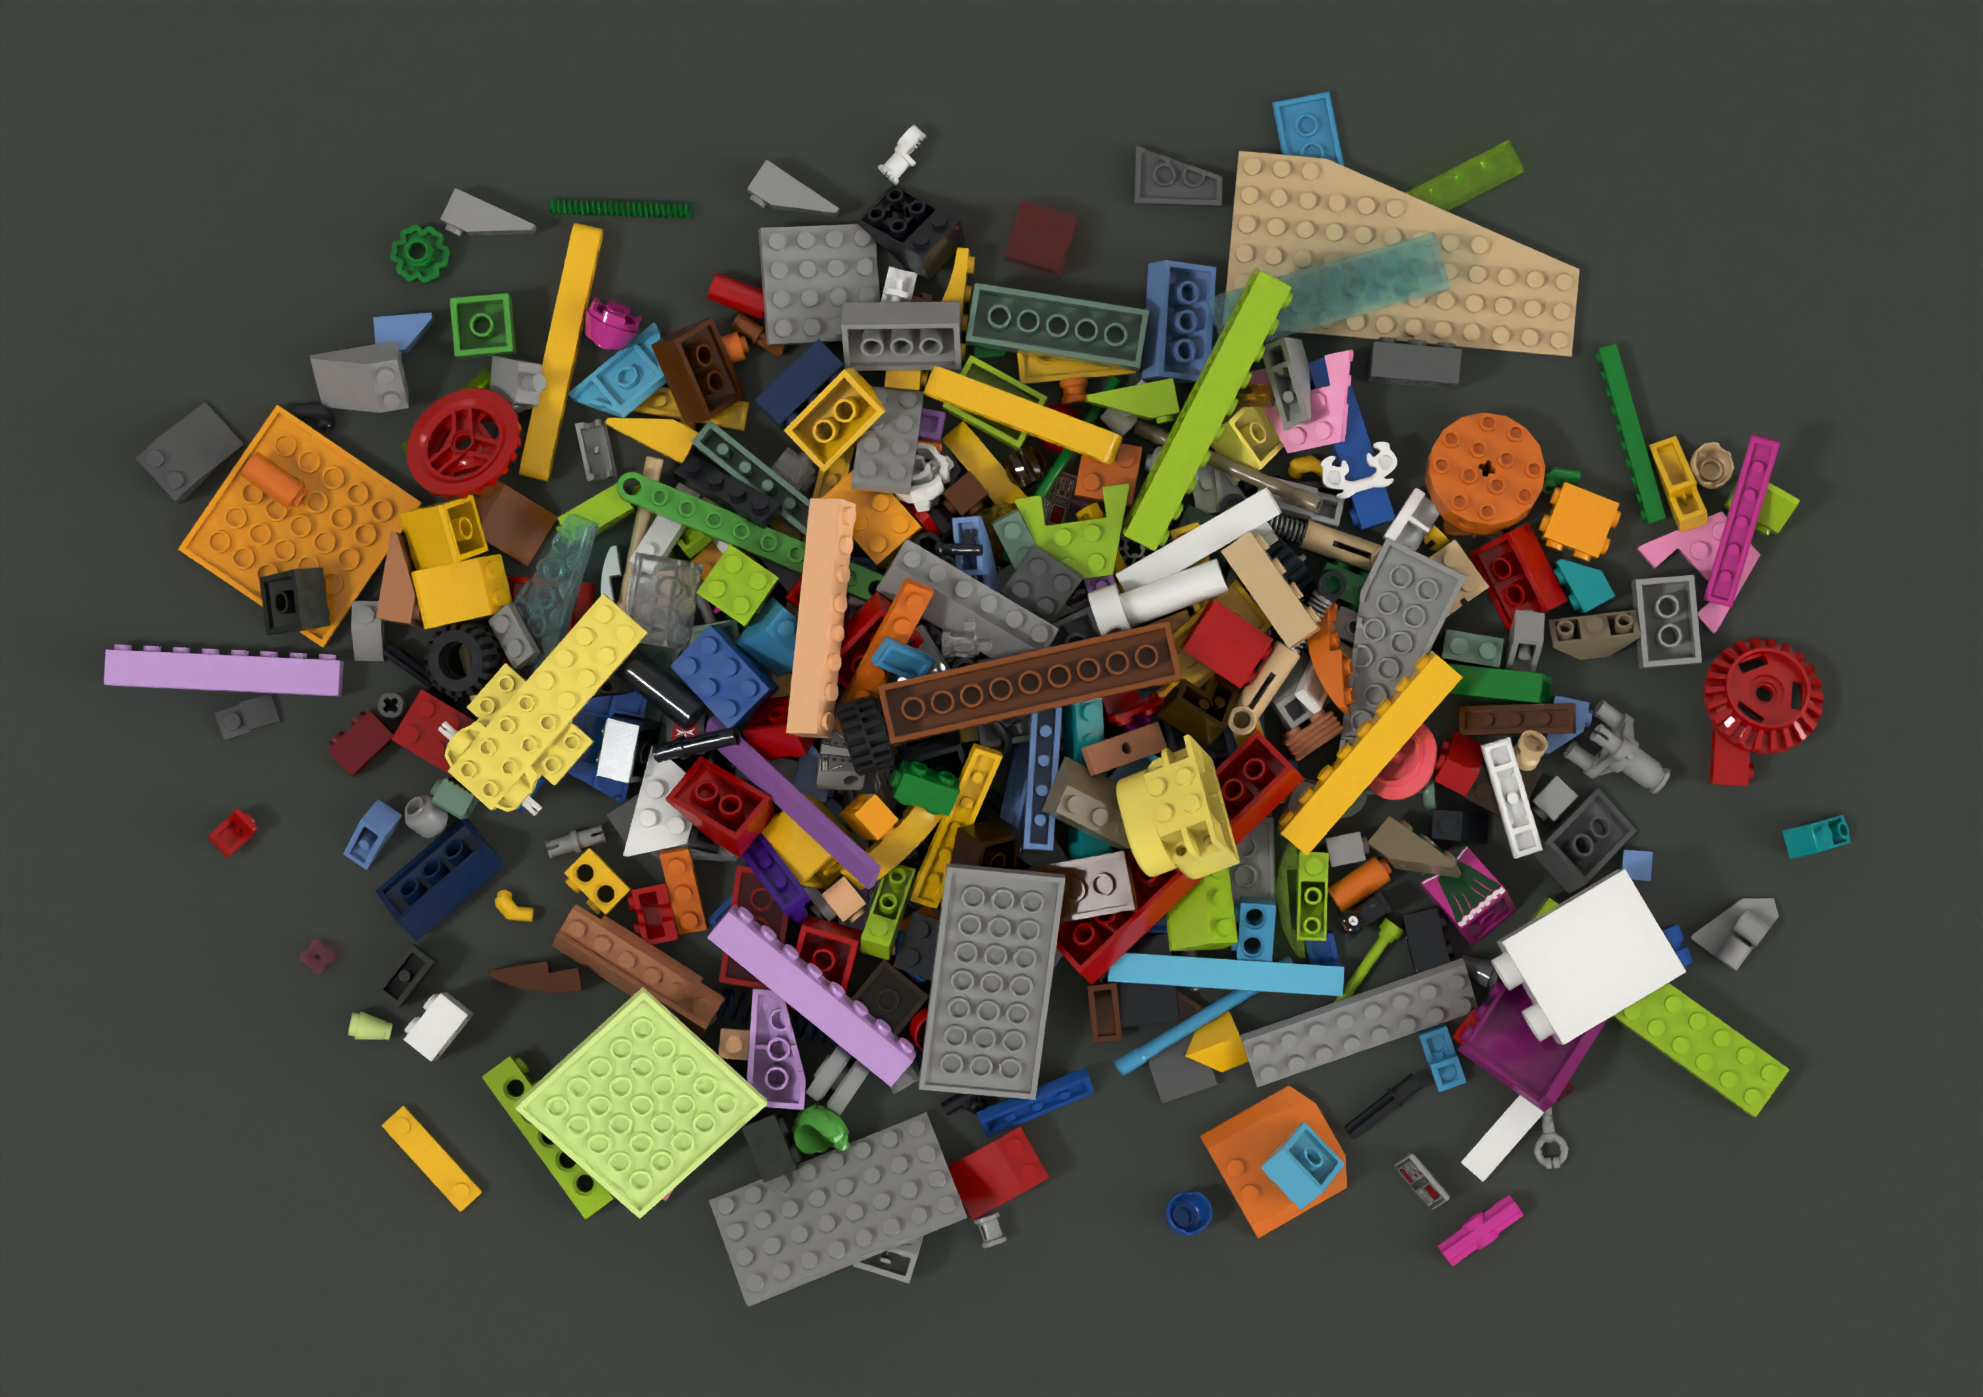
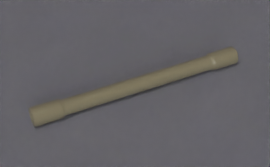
(1295, 495)

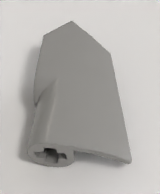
(1737, 930)

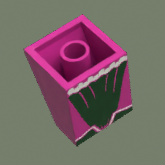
(1474, 900)

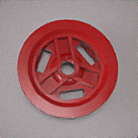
(454, 420)
(1780, 725)

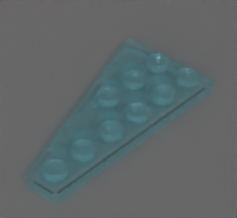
(551, 594)

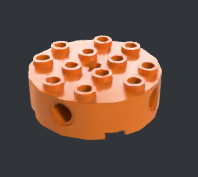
(1457, 466)

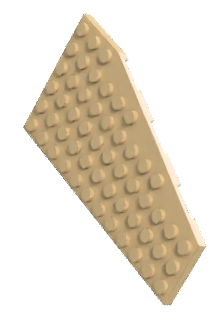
(1315, 211)

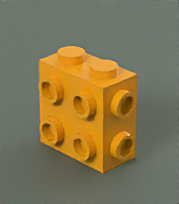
(1579, 522)

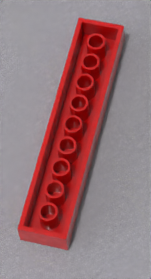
(1252, 786)

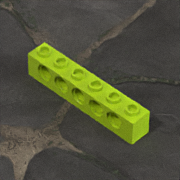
(498, 1081)

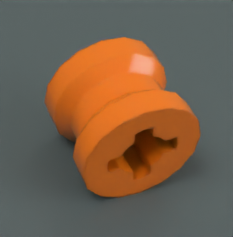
(1073, 391)

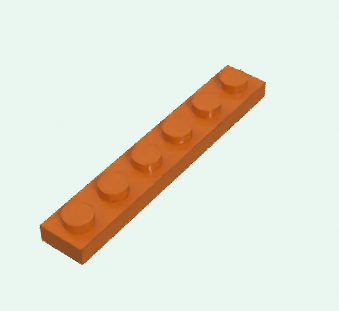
(898, 625)

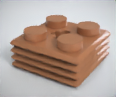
(1306, 739)

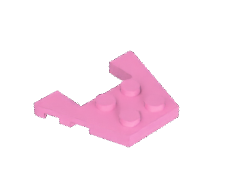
(1327, 408)
(1699, 549)

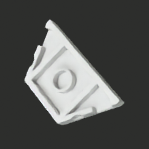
(655, 821)

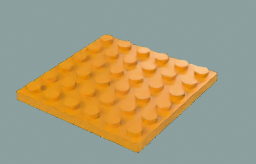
(337, 527)

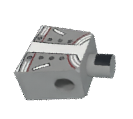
(835, 766)

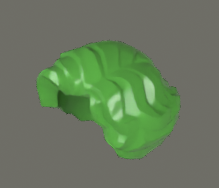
(818, 1129)

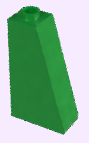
(1502, 685)

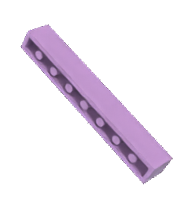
(223, 672)
(812, 994)

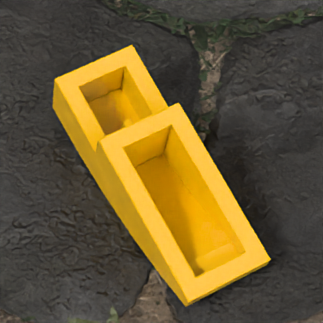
(1678, 484)

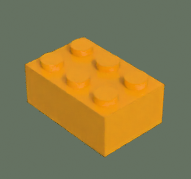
(880, 521)

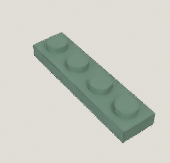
(1017, 542)

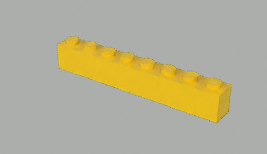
(1369, 752)

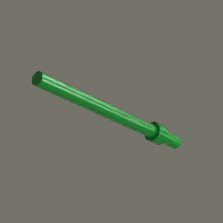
(1066, 455)

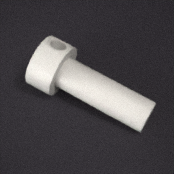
(1123, 611)

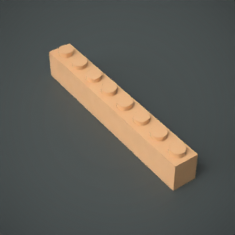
(821, 618)

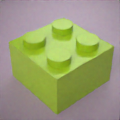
(738, 585)

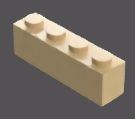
(1271, 590)

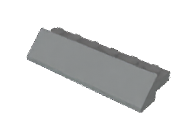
(961, 596)

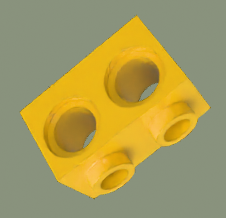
(602, 876)

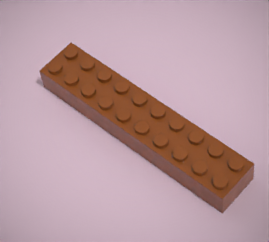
(1029, 683)

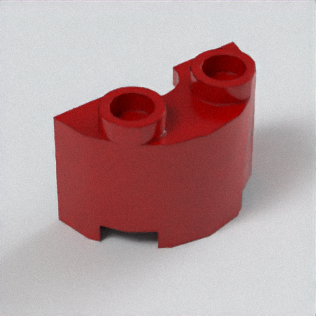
(654, 914)

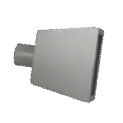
(517, 382)

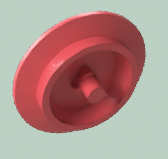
(1409, 767)

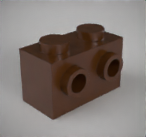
(965, 497)

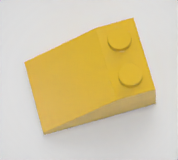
(461, 591)

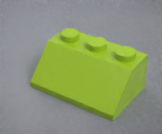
(1204, 916)

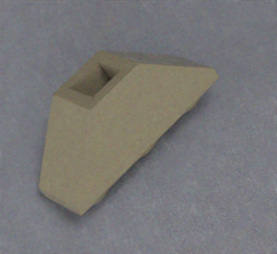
(1594, 634)

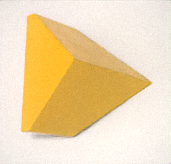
(1218, 1044)

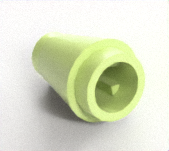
(368, 1027)

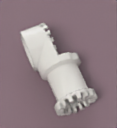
(900, 160)

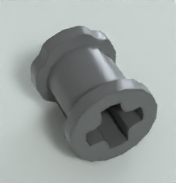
(383, 705)

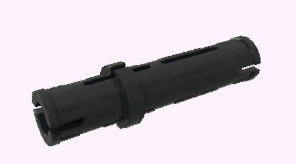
(684, 747)

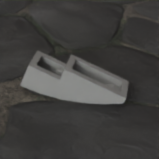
(1327, 515)

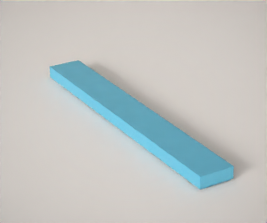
(1228, 974)

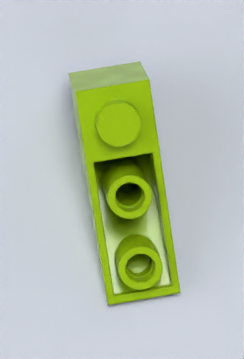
(1312, 896)
(887, 912)

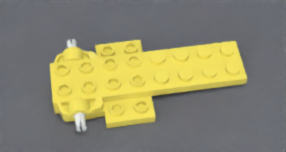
(528, 725)

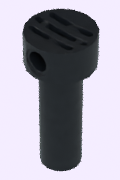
(661, 689)

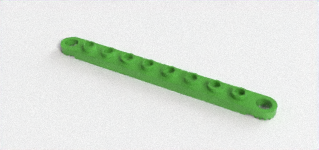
(732, 529)

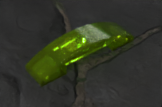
(1287, 862)

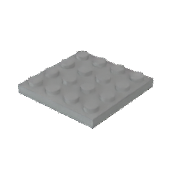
(810, 277)

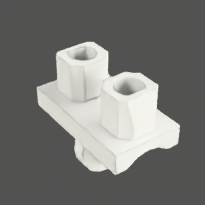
(899, 285)

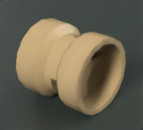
(1529, 749)

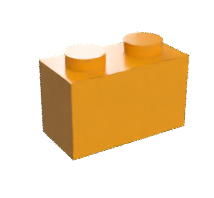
(869, 817)

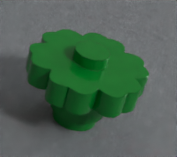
(420, 254)

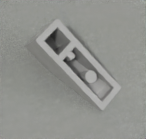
(783, 192)
(477, 217)
(1289, 380)

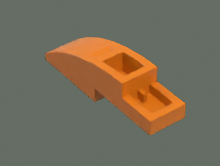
(1331, 664)

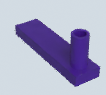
(777, 878)

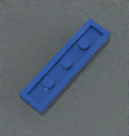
(1048, 1098)

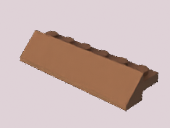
(635, 964)

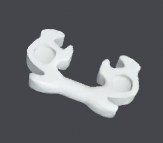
(1334, 477)

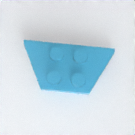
(624, 378)

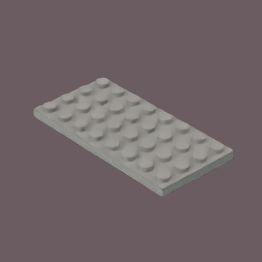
(991, 981)
(838, 1209)

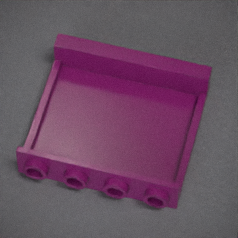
(1511, 1053)

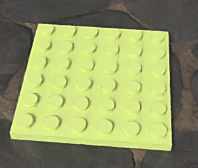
(641, 1103)

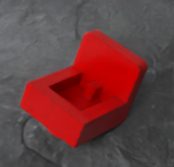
(233, 833)

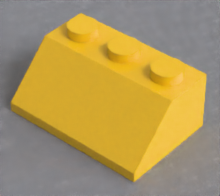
(836, 418)

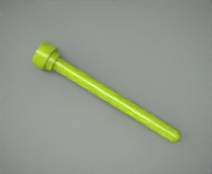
(1388, 933)

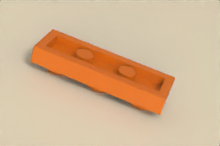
(683, 890)

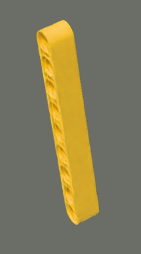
(561, 351)

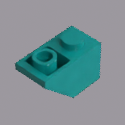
(1585, 584)
(1816, 836)

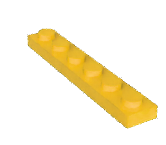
(973, 786)

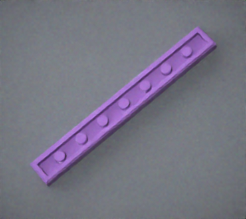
(799, 808)

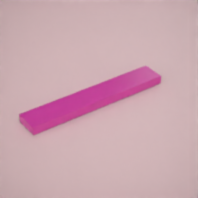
(1741, 520)

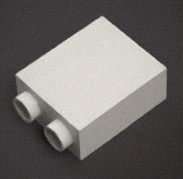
(1587, 958)

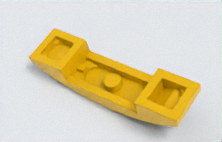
(982, 464)
(904, 839)

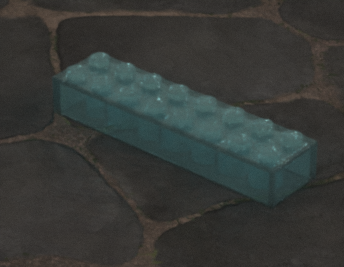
(1351, 286)

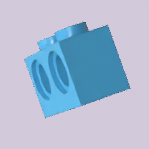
(1261, 929)

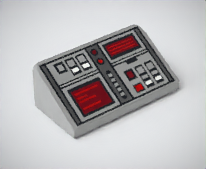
(1059, 498)
(1421, 1181)

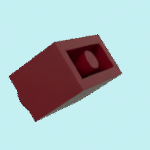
(361, 742)

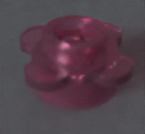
(309, 957)

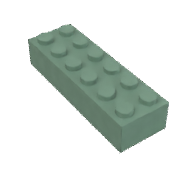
(1057, 327)

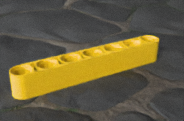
(1023, 415)

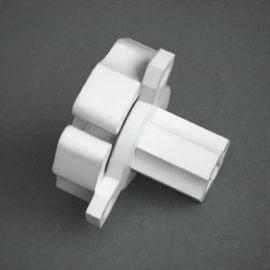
(928, 478)

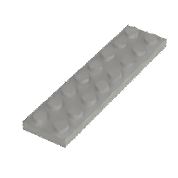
(1359, 1022)

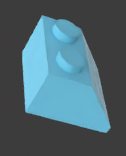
(1302, 1166)

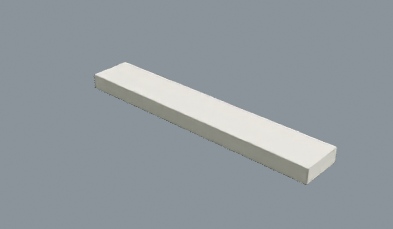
(1201, 541)

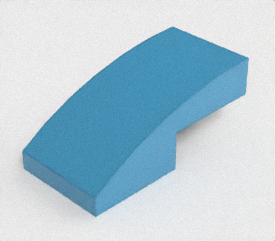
(1441, 1057)

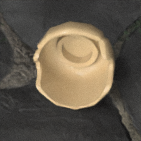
(1711, 465)

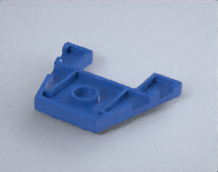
(591, 721)

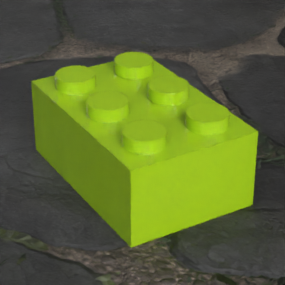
(991, 376)

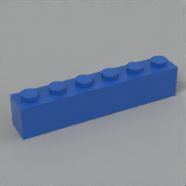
(1372, 505)

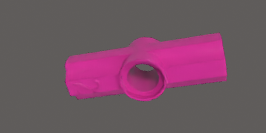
(1480, 1230)

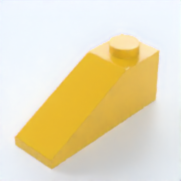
(661, 435)

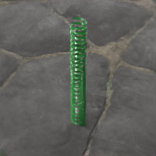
(621, 209)

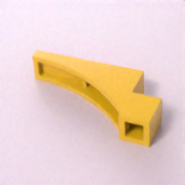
(956, 292)

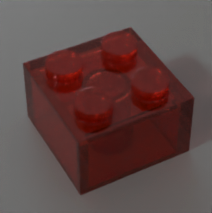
(1041, 238)

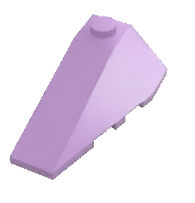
(773, 1053)

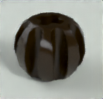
(1026, 466)

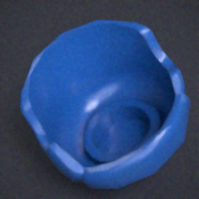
(1188, 1213)

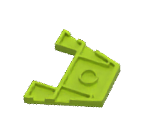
(1085, 544)

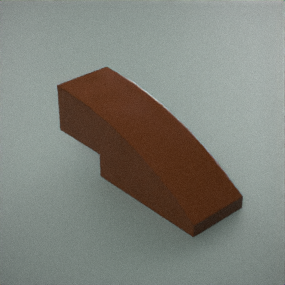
(540, 978)
(1104, 1010)

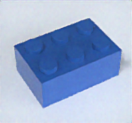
(724, 676)

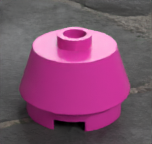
(611, 325)

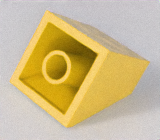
(444, 532)
(801, 853)

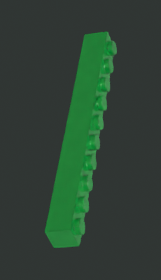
(1631, 434)

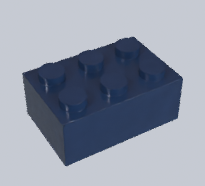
(799, 384)

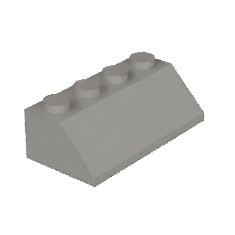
(902, 335)

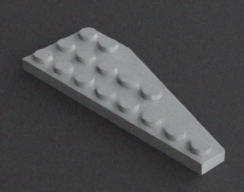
(1395, 625)

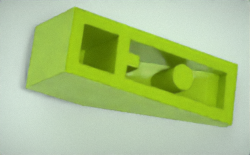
(1145, 401)

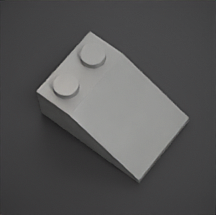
(362, 378)

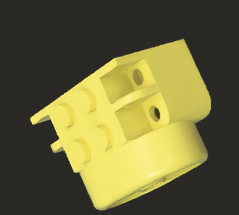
(1177, 815)

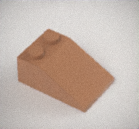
(397, 595)

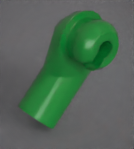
(1557, 476)

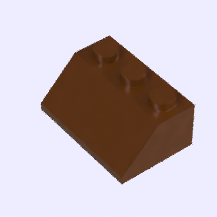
(698, 371)

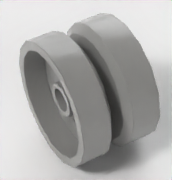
(839, 1077)

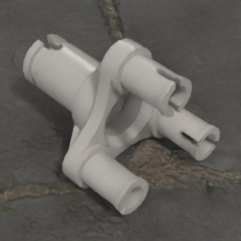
(1619, 751)

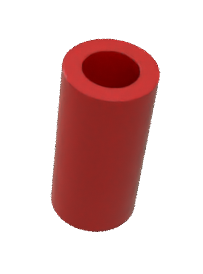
(737, 295)

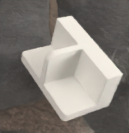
(1413, 520)

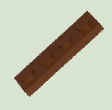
(1515, 719)

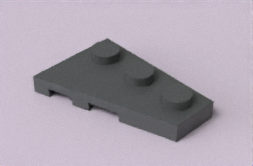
(1173, 183)

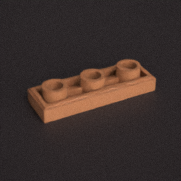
(1135, 743)

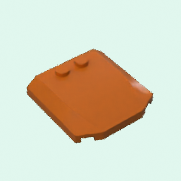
(1248, 1139)

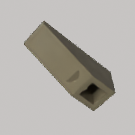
(1410, 852)

